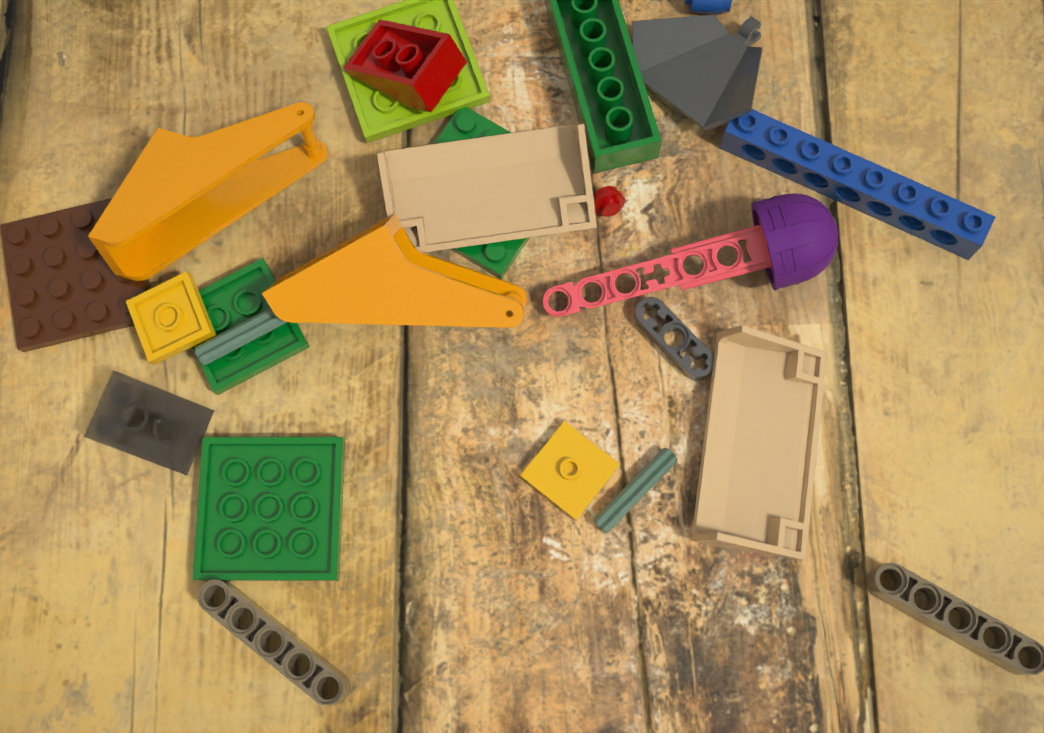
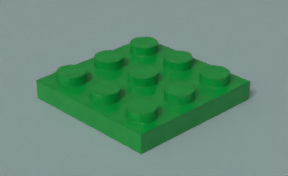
(233, 302)

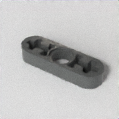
(697, 351)

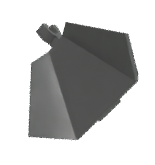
(699, 66)

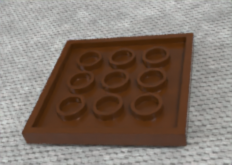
(61, 280)

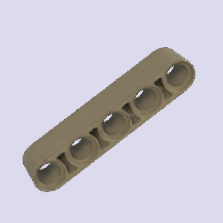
(973, 620)
(256, 638)

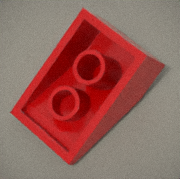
(407, 63)

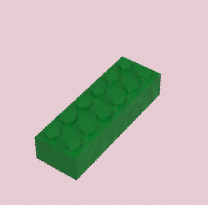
(605, 82)

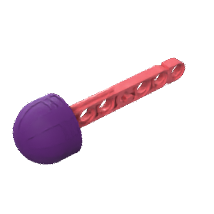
(790, 239)

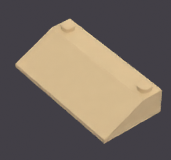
(490, 188)
(760, 444)

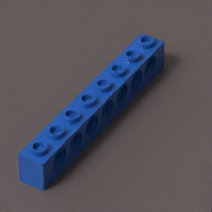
(858, 183)

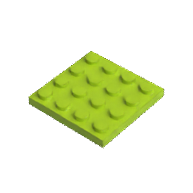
(380, 113)

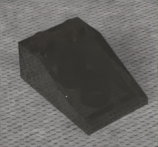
(148, 422)

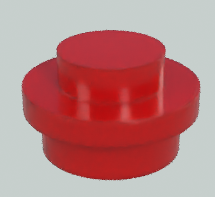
(608, 201)

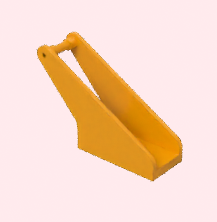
(198, 186)
(390, 282)

